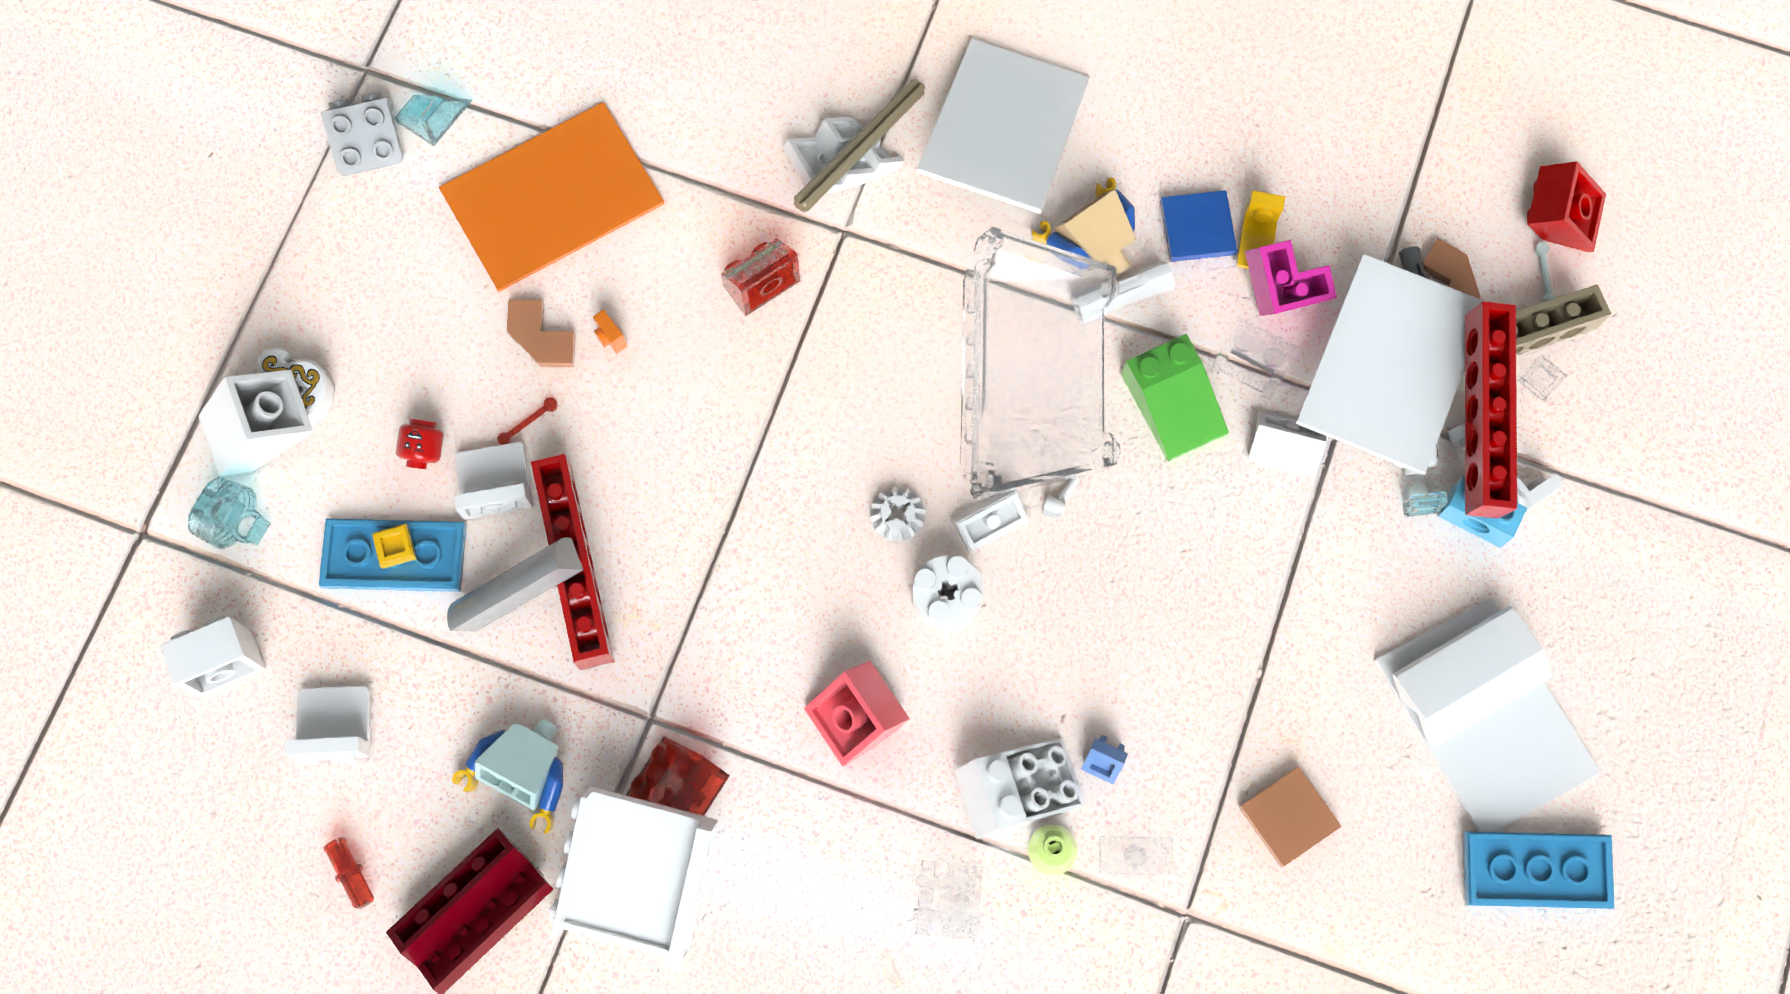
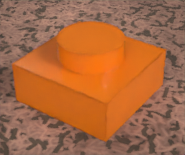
(608, 332)

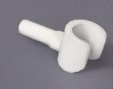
(1054, 506)

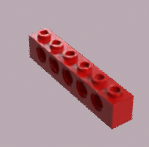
(1490, 410)
(579, 593)

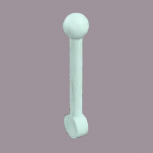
(1541, 250)

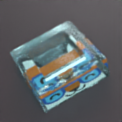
(1424, 504)

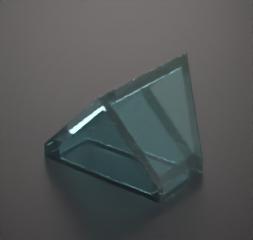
(430, 116)

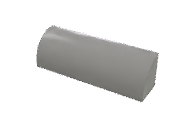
(514, 587)

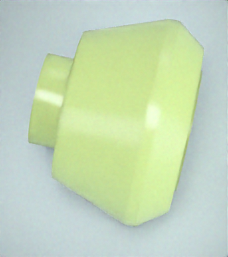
(1042, 852)

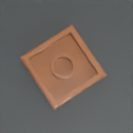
(1290, 817)

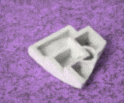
(813, 153)

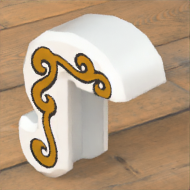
(311, 379)

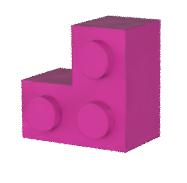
(1280, 285)

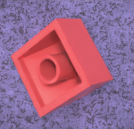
(856, 712)

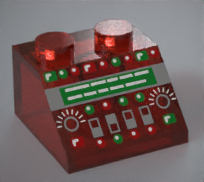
(762, 275)

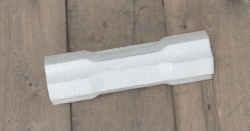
(1145, 283)

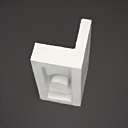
(1286, 444)

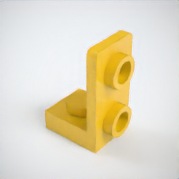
(1259, 223)

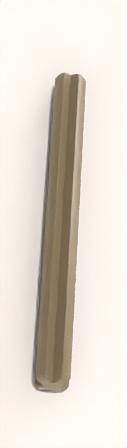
(858, 146)

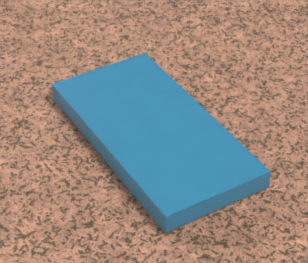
(352, 560)
(1538, 870)

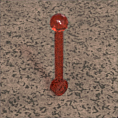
(550, 405)

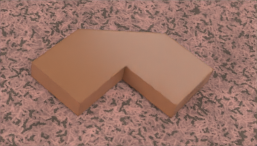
(1451, 268)
(544, 347)

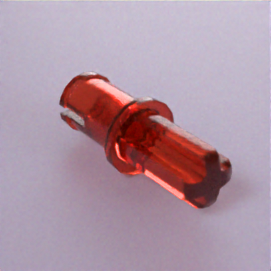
(349, 873)

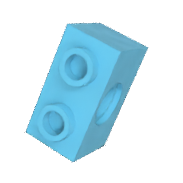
(1490, 529)

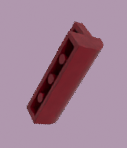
(469, 911)

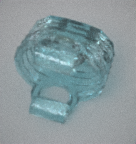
(221, 509)

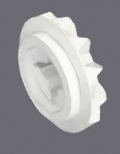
(895, 529)

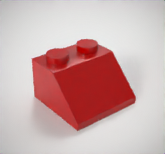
(1566, 206)

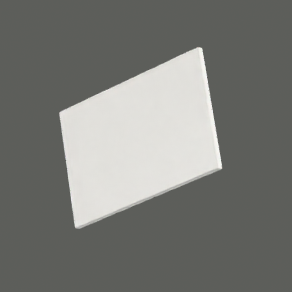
(1004, 125)
(1390, 365)
(1511, 756)

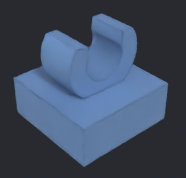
(1105, 760)

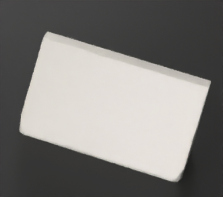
(989, 519)

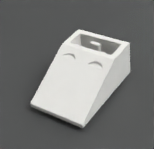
(1018, 787)

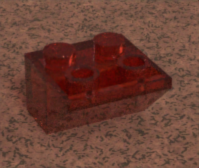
(678, 779)

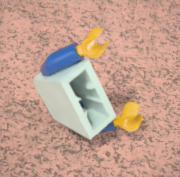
(520, 766)

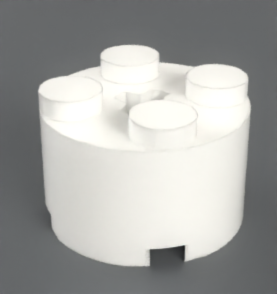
(950, 573)

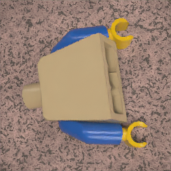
(1097, 229)

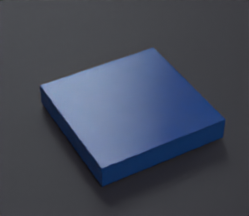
(1198, 226)

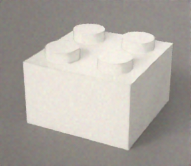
(212, 656)

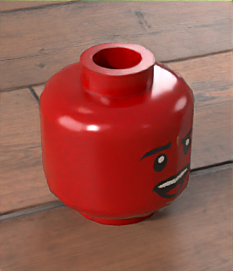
(419, 443)

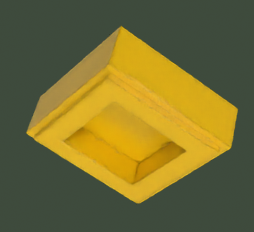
(394, 546)

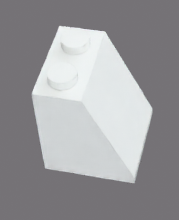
(253, 420)

